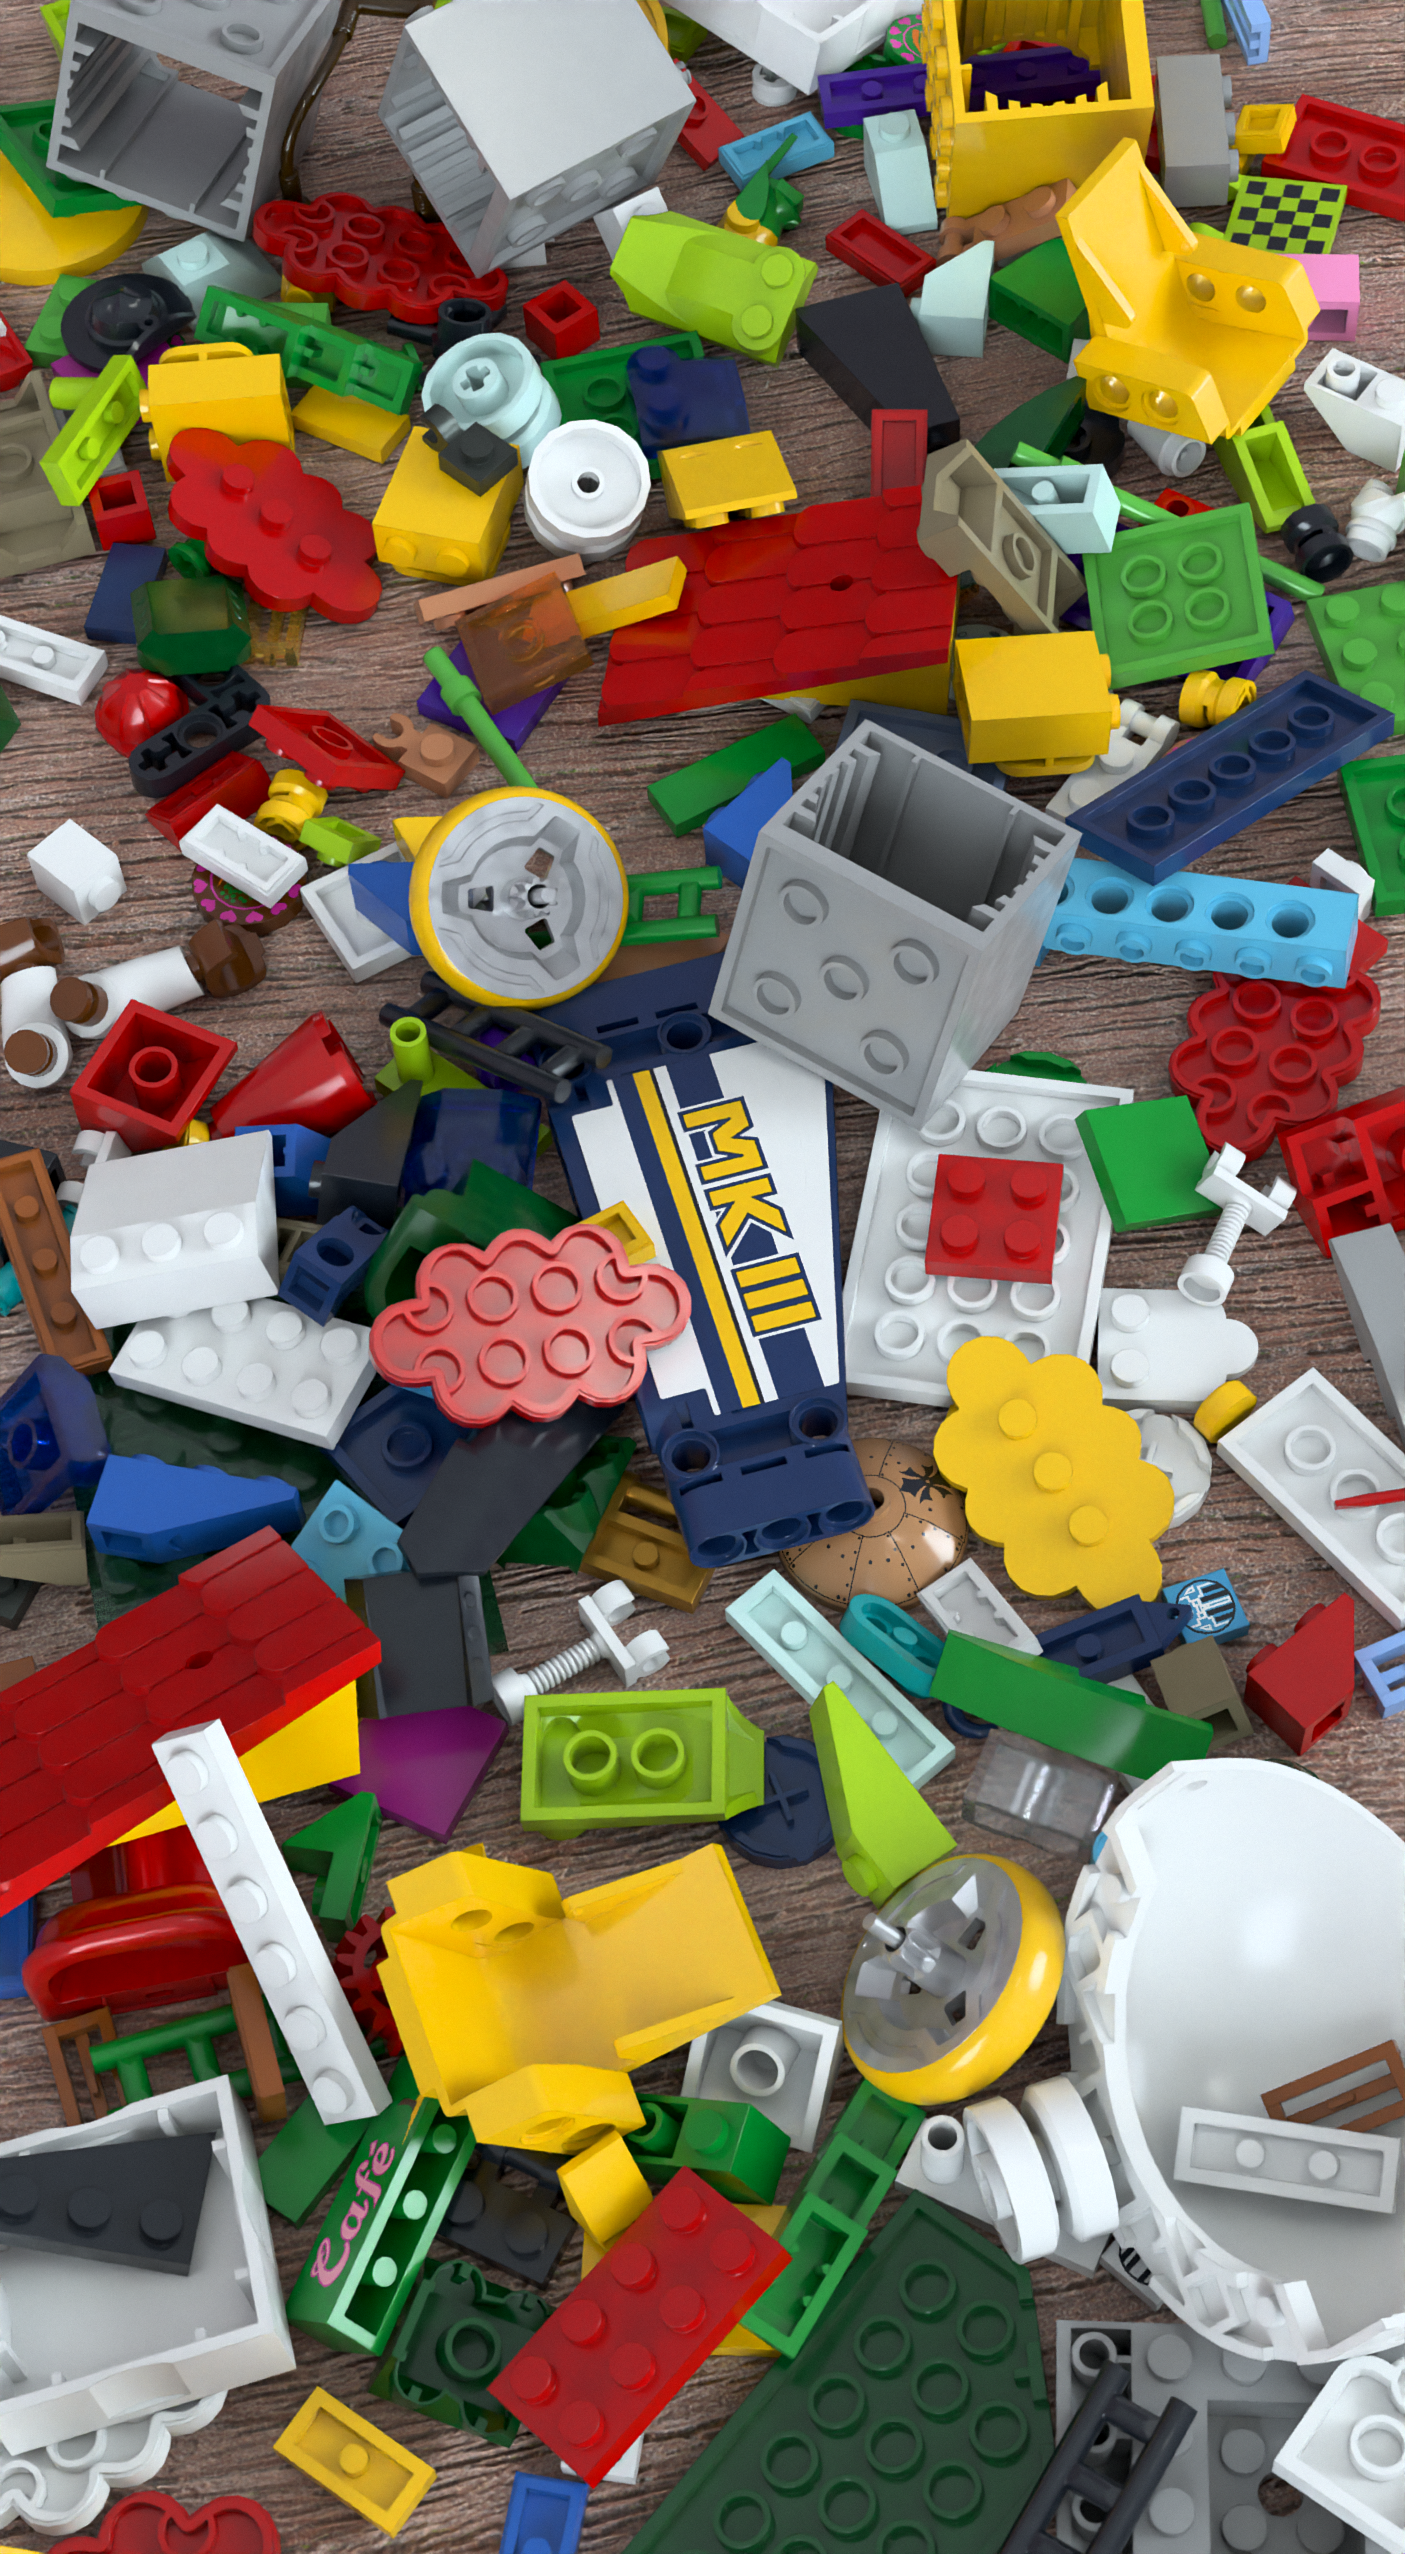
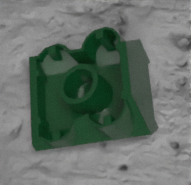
(191, 625)
(571, 1516)
(454, 2344)

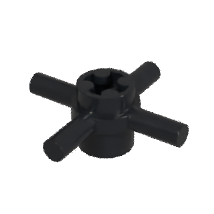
(456, 322)

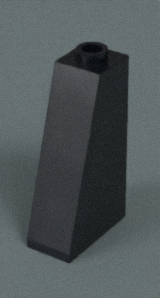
(877, 359)

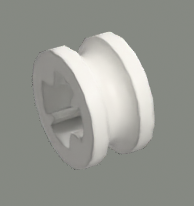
(768, 92)

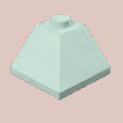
(217, 262)

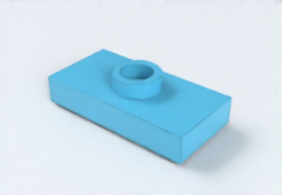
(747, 155)

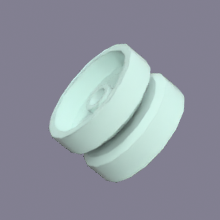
(498, 386)

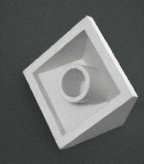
(774, 2060)

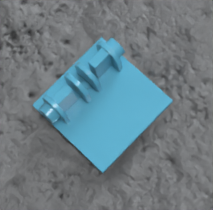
(348, 1539)

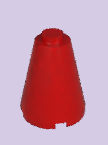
(301, 1082)

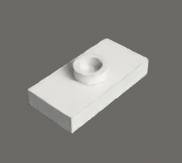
(243, 856)
(972, 1605)

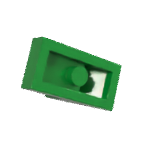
(342, 1853)

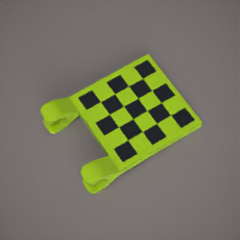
(1281, 215)

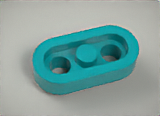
(893, 1642)

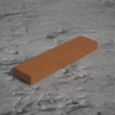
(41, 1262)

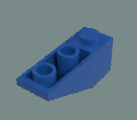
(179, 1512)

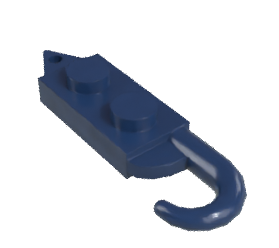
(1101, 1645)

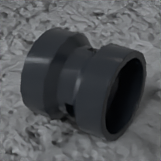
(1315, 542)

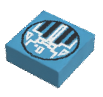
(1213, 1606)

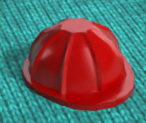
(137, 708)

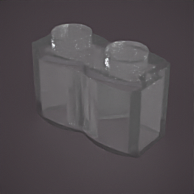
(1039, 1795)

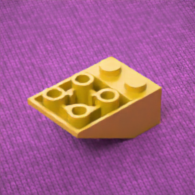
(725, 476)

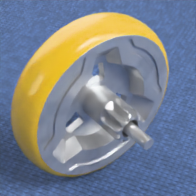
(488, 845)
(1001, 1987)

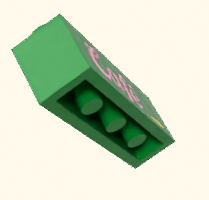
(381, 2221)

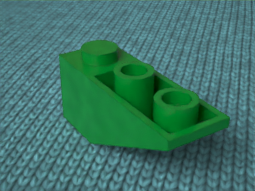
(718, 2140)

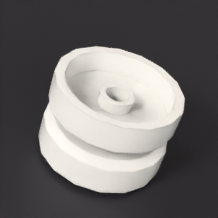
(582, 460)
(1040, 2169)

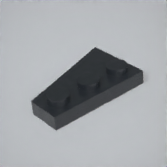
(109, 2202)

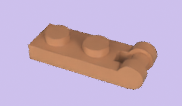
(1012, 225)

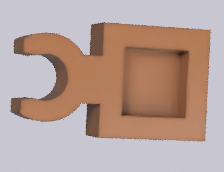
(429, 758)

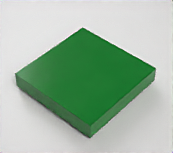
(1147, 1162)

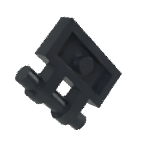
(504, 2226)

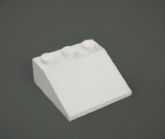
(176, 1231)

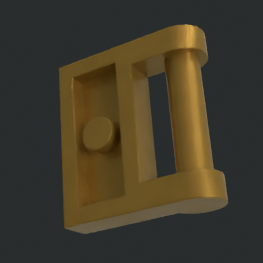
(642, 1553)

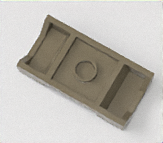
(32, 521)
(982, 527)

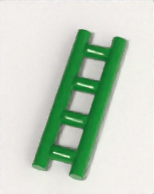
(689, 921)
(196, 2036)

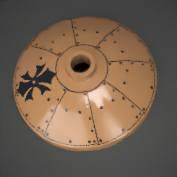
(904, 1545)

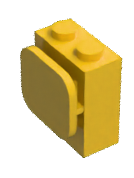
(216, 390)
(438, 526)
(1035, 702)

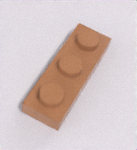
(452, 605)

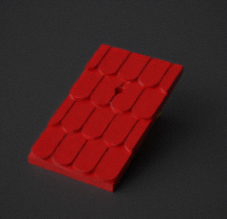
(793, 608)
(234, 1642)

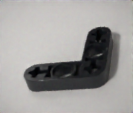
(214, 714)

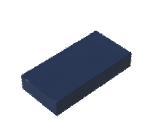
(123, 572)

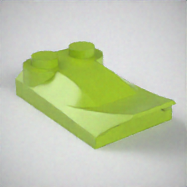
(713, 283)
(637, 1760)

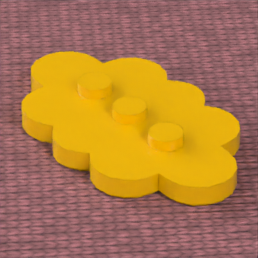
(1053, 1475)

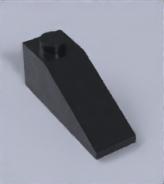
(369, 1160)

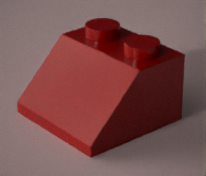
(149, 1077)

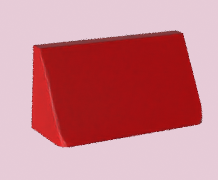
(232, 782)

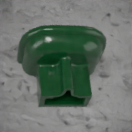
(472, 1214)

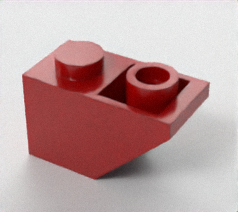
(1307, 1680)

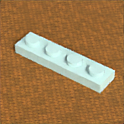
(813, 1654)

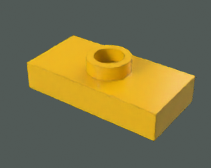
(355, 2462)

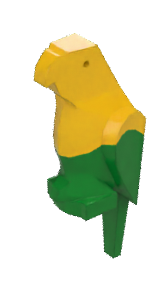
(765, 204)

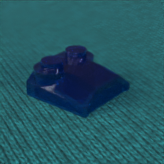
(683, 399)
(470, 1124)
(48, 1436)

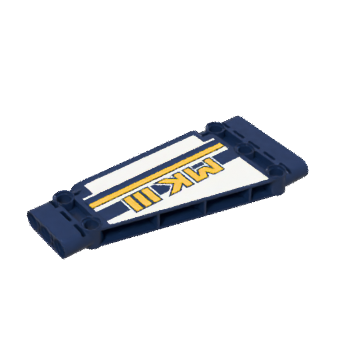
(738, 1189)

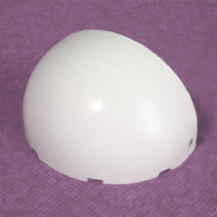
(1211, 1957)

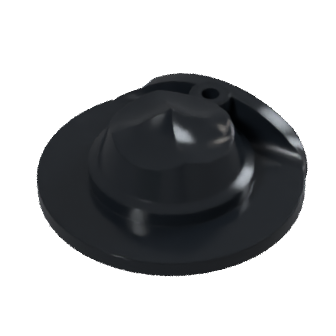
(123, 317)

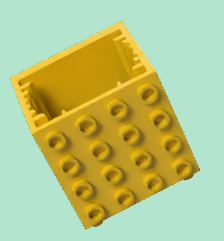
(1012, 151)

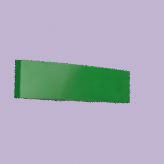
(311, 349)
(1064, 1709)
(831, 2213)

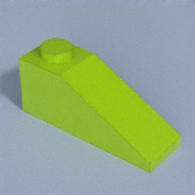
(875, 1812)

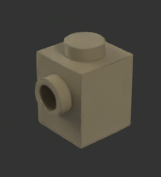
(1202, 1687)

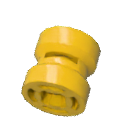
(1211, 700)
(290, 804)

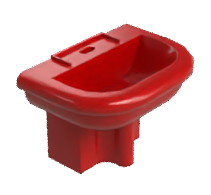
(137, 1935)

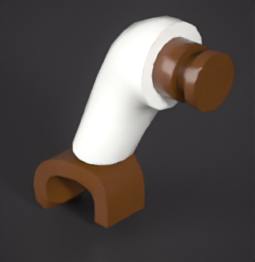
(220, 956)
(32, 1035)

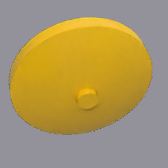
(43, 247)

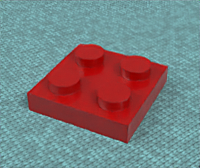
(325, 748)
(994, 1219)

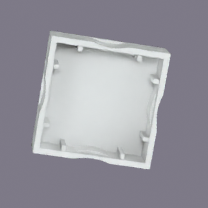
(800, 36)
(120, 2341)

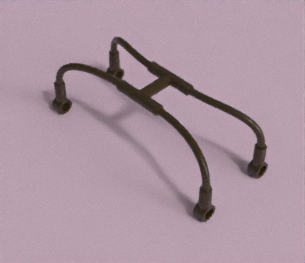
(343, 33)

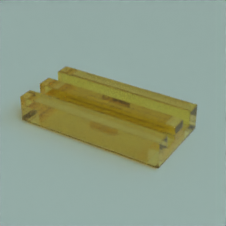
(273, 647)

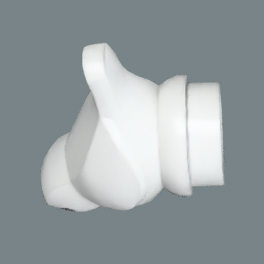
(1375, 521)

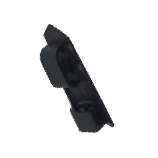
(495, 1487)

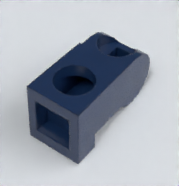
(331, 1264)

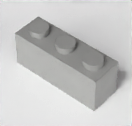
(1194, 130)

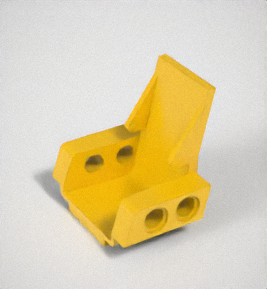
(1178, 320)
(546, 2003)

